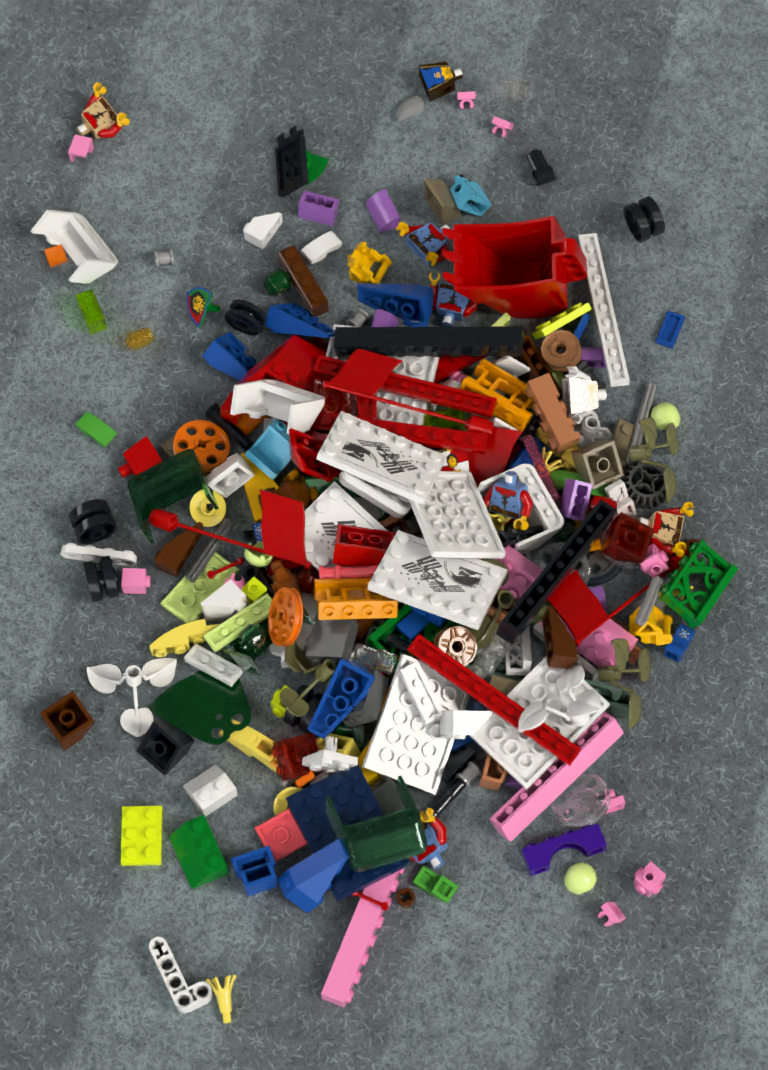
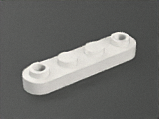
(89, 552)

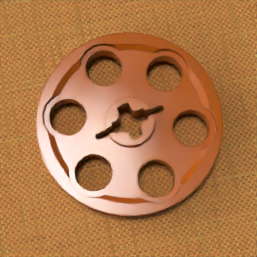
(203, 439)
(285, 616)

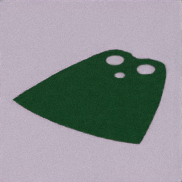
(196, 703)

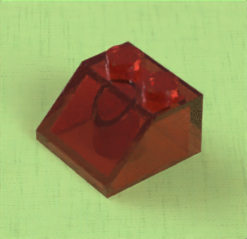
(334, 399)
(627, 539)

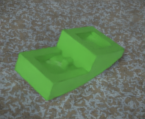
(95, 428)
(434, 884)

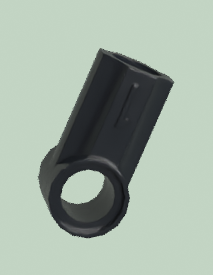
(540, 168)
(260, 575)

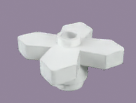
(591, 430)

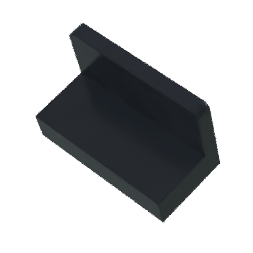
(457, 762)

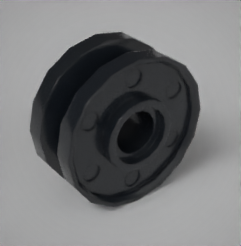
(245, 317)

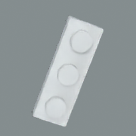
(213, 665)
(420, 692)

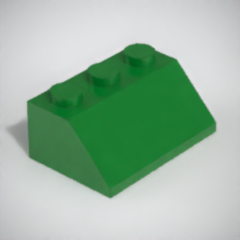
(198, 852)

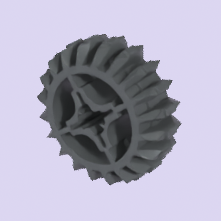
(635, 491)

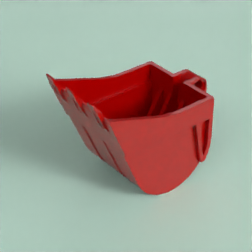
(515, 266)

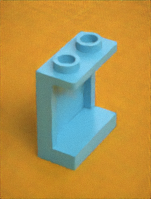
(271, 450)

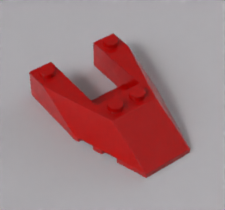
(288, 363)

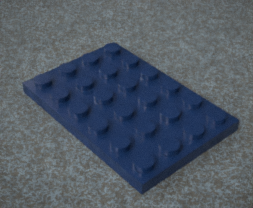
(353, 804)

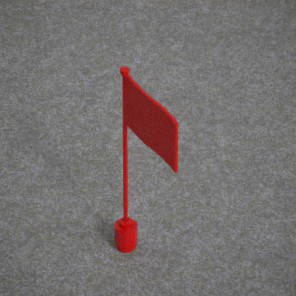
(367, 373)
(496, 458)
(281, 528)
(582, 609)

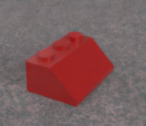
(360, 546)

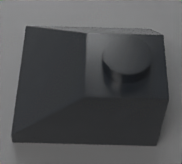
(164, 746)

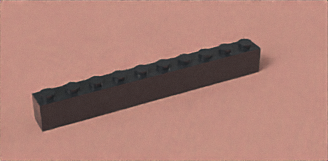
(431, 341)
(556, 572)

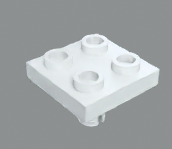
(329, 759)

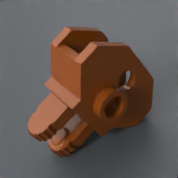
(283, 577)

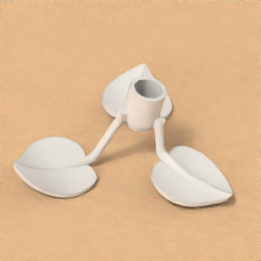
(106, 676)
(586, 703)

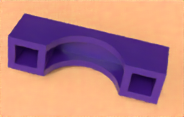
(587, 840)

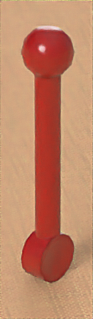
(211, 574)
(384, 905)

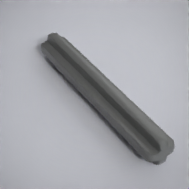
(209, 551)

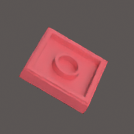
(282, 835)

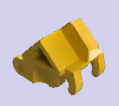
(361, 262)
(651, 630)

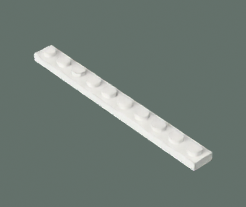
(604, 311)

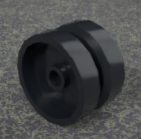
(644, 219)
(92, 521)
(102, 578)
(304, 721)

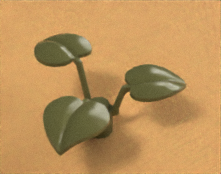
(644, 451)
(505, 601)
(299, 662)
(614, 673)

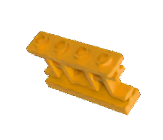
(511, 410)
(351, 600)

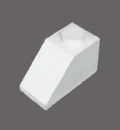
(262, 229)

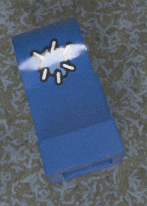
(679, 643)

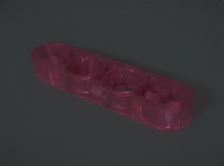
(541, 467)

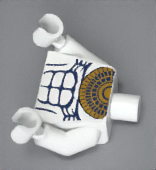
(580, 394)

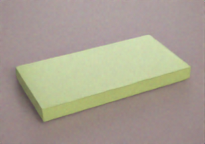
(186, 597)

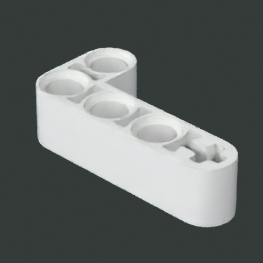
(174, 974)

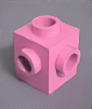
(654, 561)
(649, 880)

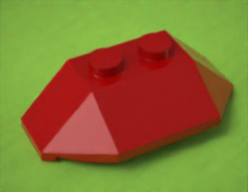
(304, 454)

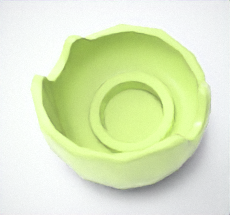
(664, 414)
(257, 558)
(580, 878)

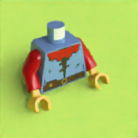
(425, 241)
(449, 303)
(510, 499)
(436, 840)

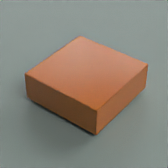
(55, 255)
(304, 780)

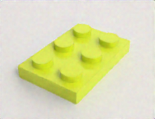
(560, 320)
(141, 835)

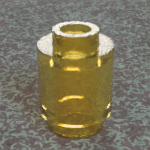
(139, 339)

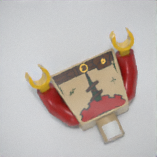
(100, 117)
(668, 528)

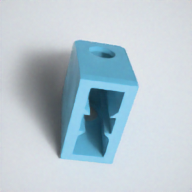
(469, 196)

